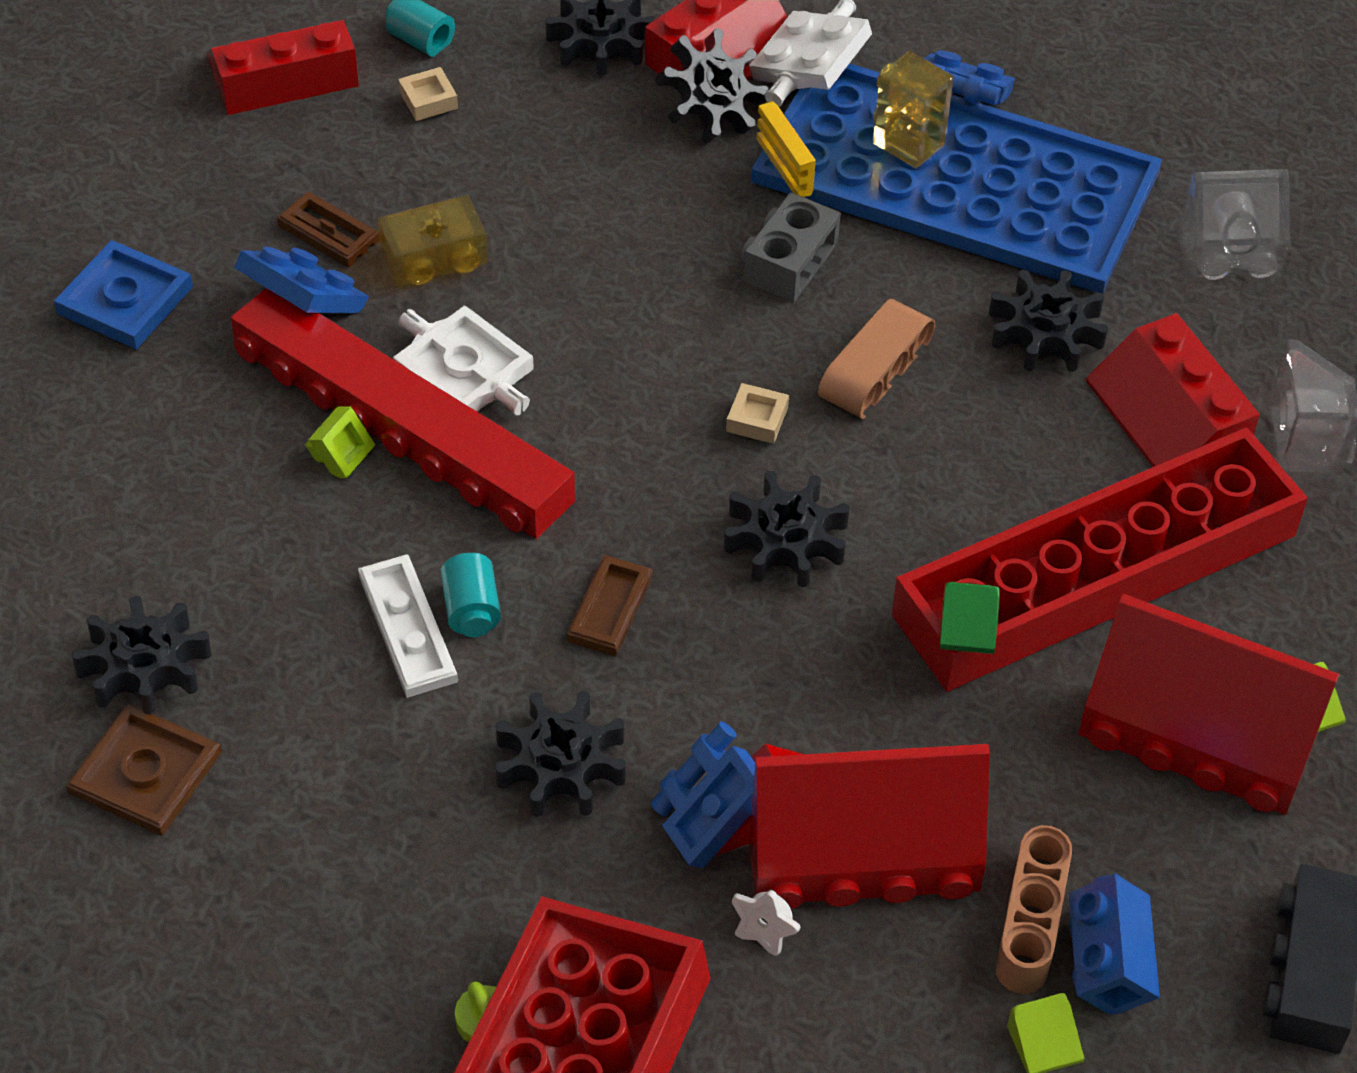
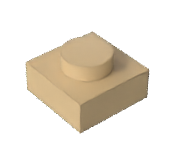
(428, 93)
(757, 413)

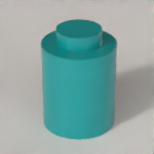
(419, 25)
(470, 594)

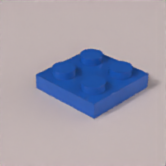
(301, 281)
(123, 294)

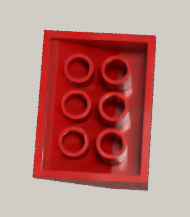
(1206, 704)
(870, 824)
(589, 997)

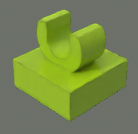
(340, 442)

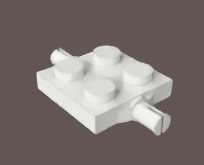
(810, 50)
(466, 359)

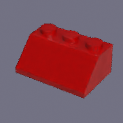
(743, 23)
(284, 67)
(1170, 391)

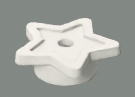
(773, 910)

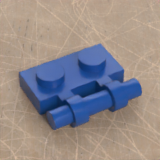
(974, 83)
(717, 805)

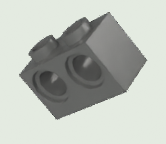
(790, 246)

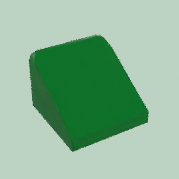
(969, 617)

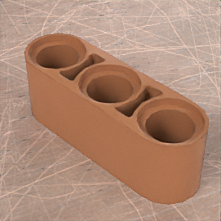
(875, 356)
(1036, 887)

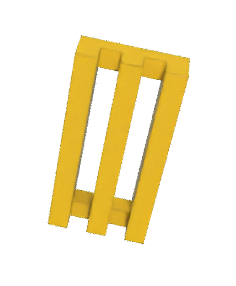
(786, 149)

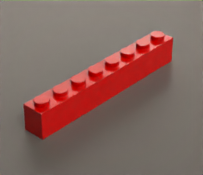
(406, 413)

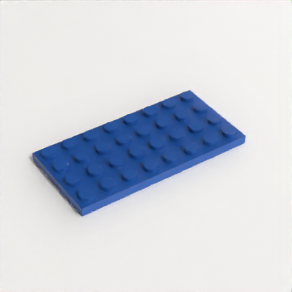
(993, 189)

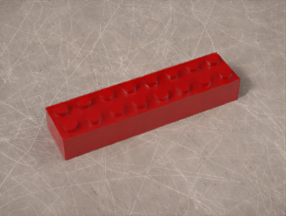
(1124, 539)

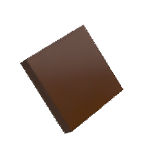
(144, 769)

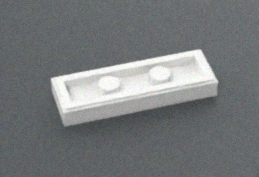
(407, 626)

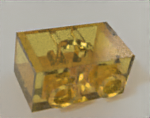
(912, 108)
(433, 241)

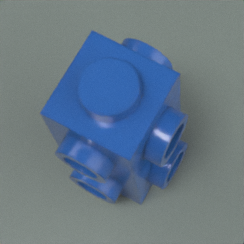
(1113, 945)

